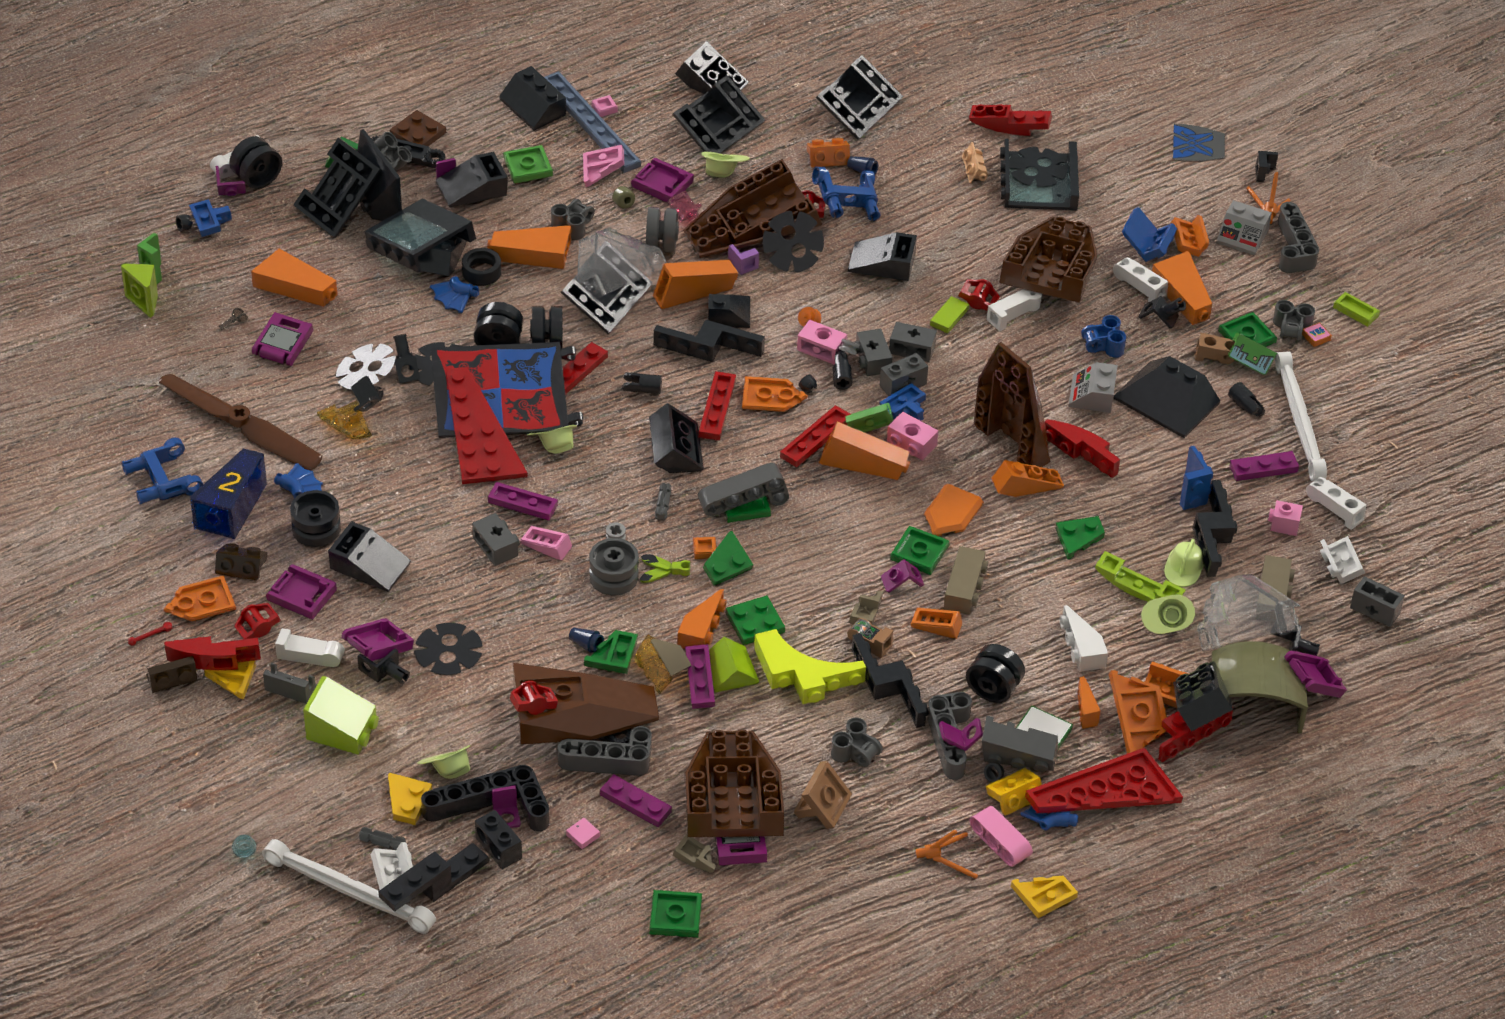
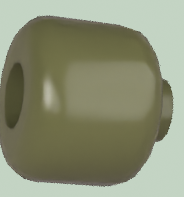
(623, 197)

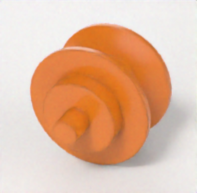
(809, 313)

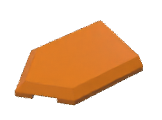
(770, 394)
(952, 510)
(201, 600)

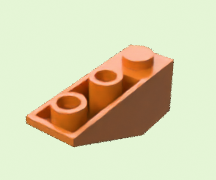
(1023, 479)
(699, 623)

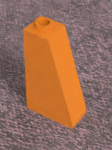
(533, 246)
(294, 278)
(692, 281)
(1186, 284)
(863, 453)

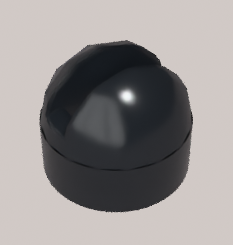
(183, 222)
(808, 383)
(991, 775)

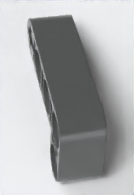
(1302, 248)
(743, 489)
(951, 709)
(608, 756)

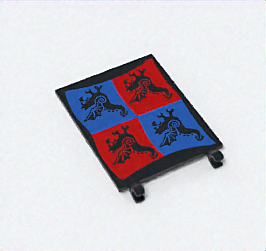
(516, 379)

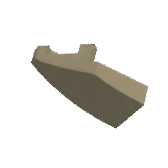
(866, 608)
(671, 656)
(695, 854)

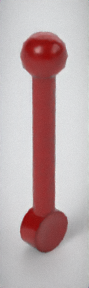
(167, 626)

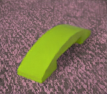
(1133, 583)

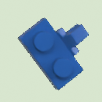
(209, 218)
(907, 401)

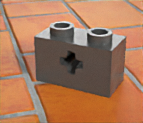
(912, 339)
(872, 351)
(902, 373)
(495, 539)
(1377, 601)

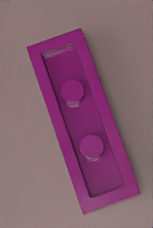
(1264, 466)
(522, 501)
(700, 677)
(635, 800)

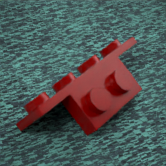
(1182, 735)

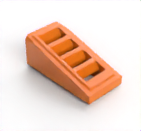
(949, 628)
(1088, 706)

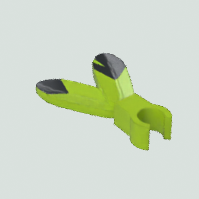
(663, 568)

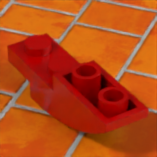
(1004, 120)
(1078, 441)
(211, 655)

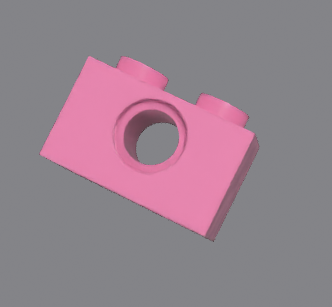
(820, 341)
(912, 435)

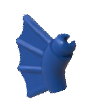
(454, 293)
(298, 481)
(1052, 819)

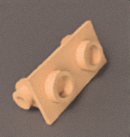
(974, 164)

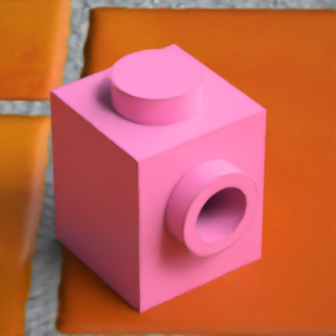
(1285, 518)

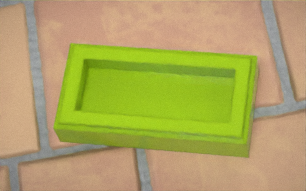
(1356, 309)
(949, 314)

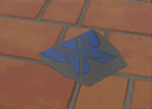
(1197, 143)

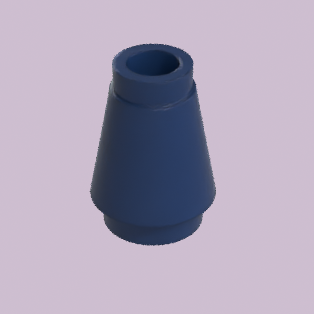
(863, 163)
(586, 638)

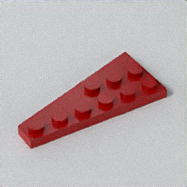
(480, 440)
(1117, 783)

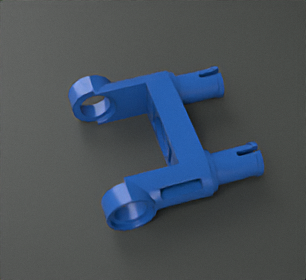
(835, 195)
(151, 462)

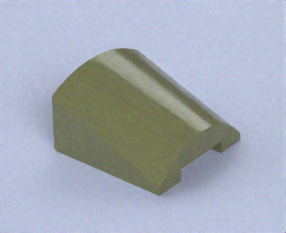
(1261, 671)

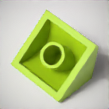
(140, 286)
(731, 666)

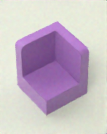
(743, 261)

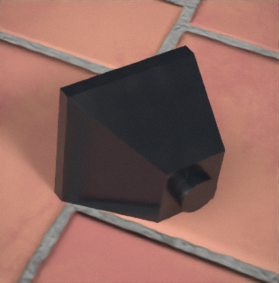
(729, 310)

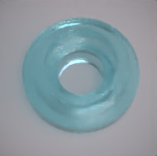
(244, 841)

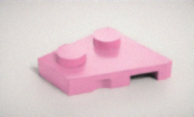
(601, 163)

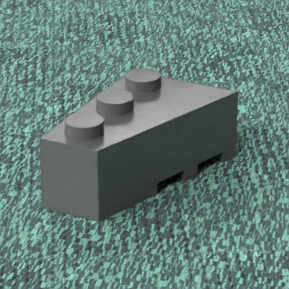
(1019, 747)

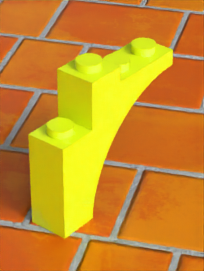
(809, 675)

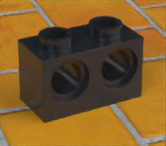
(498, 839)

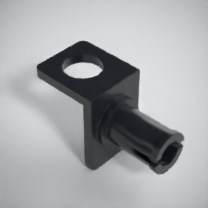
(1165, 311)
(405, 357)
(366, 394)
(1299, 644)
(387, 666)

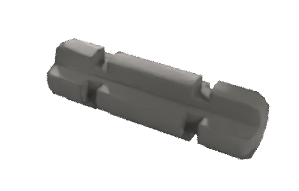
(663, 501)
(380, 838)

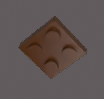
(418, 129)

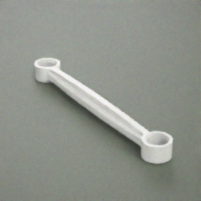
(1316, 466)
(277, 854)

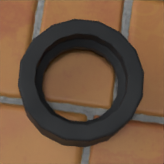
(483, 277)

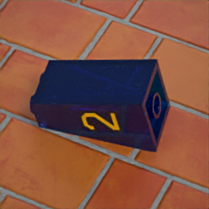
(230, 495)

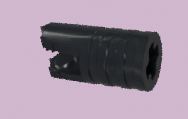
(842, 371)
(643, 383)
(1246, 399)

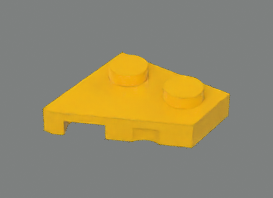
(234, 680)
(406, 797)
(1045, 894)

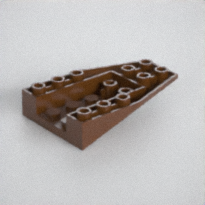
(746, 209)
(1052, 259)
(1011, 402)
(586, 705)
(733, 788)

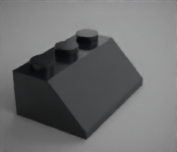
(533, 98)
(675, 441)

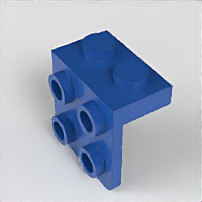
(1145, 237)
(1196, 481)

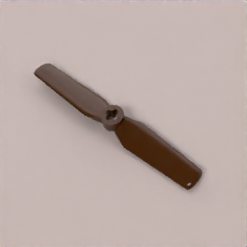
(253, 428)

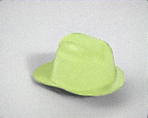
(722, 164)
(558, 439)
(1184, 564)
(1168, 614)
(450, 764)

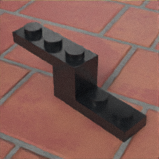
(709, 340)
(1214, 528)
(890, 680)
(433, 876)

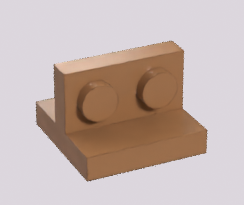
(824, 796)

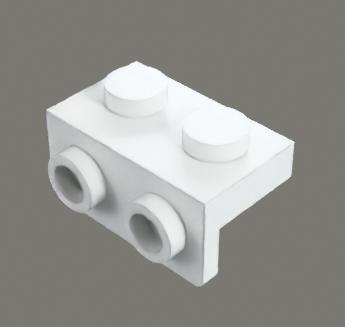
(1343, 560)
(390, 863)

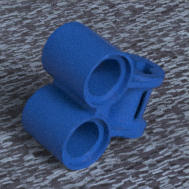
(1106, 337)

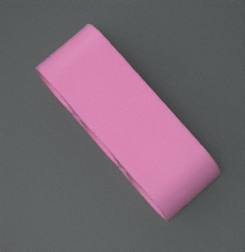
(1001, 836)

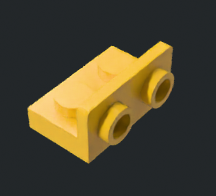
(1011, 790)

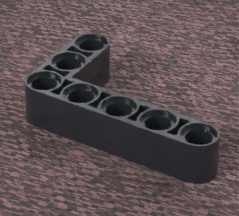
(477, 794)

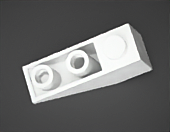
(1086, 643)

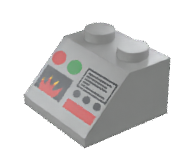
(1244, 227)
(1093, 387)

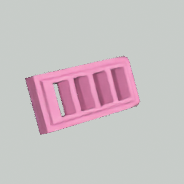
(557, 550)

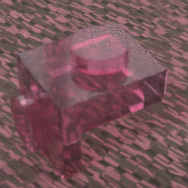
(685, 206)

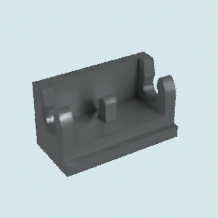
(288, 685)

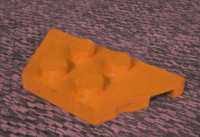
(1138, 709)

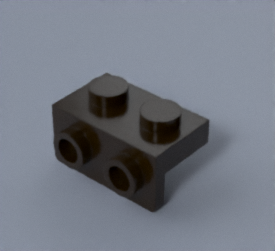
(240, 562)
(172, 674)

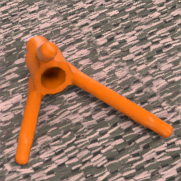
(1269, 206)
(934, 851)

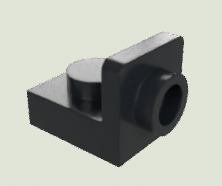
(1265, 161)

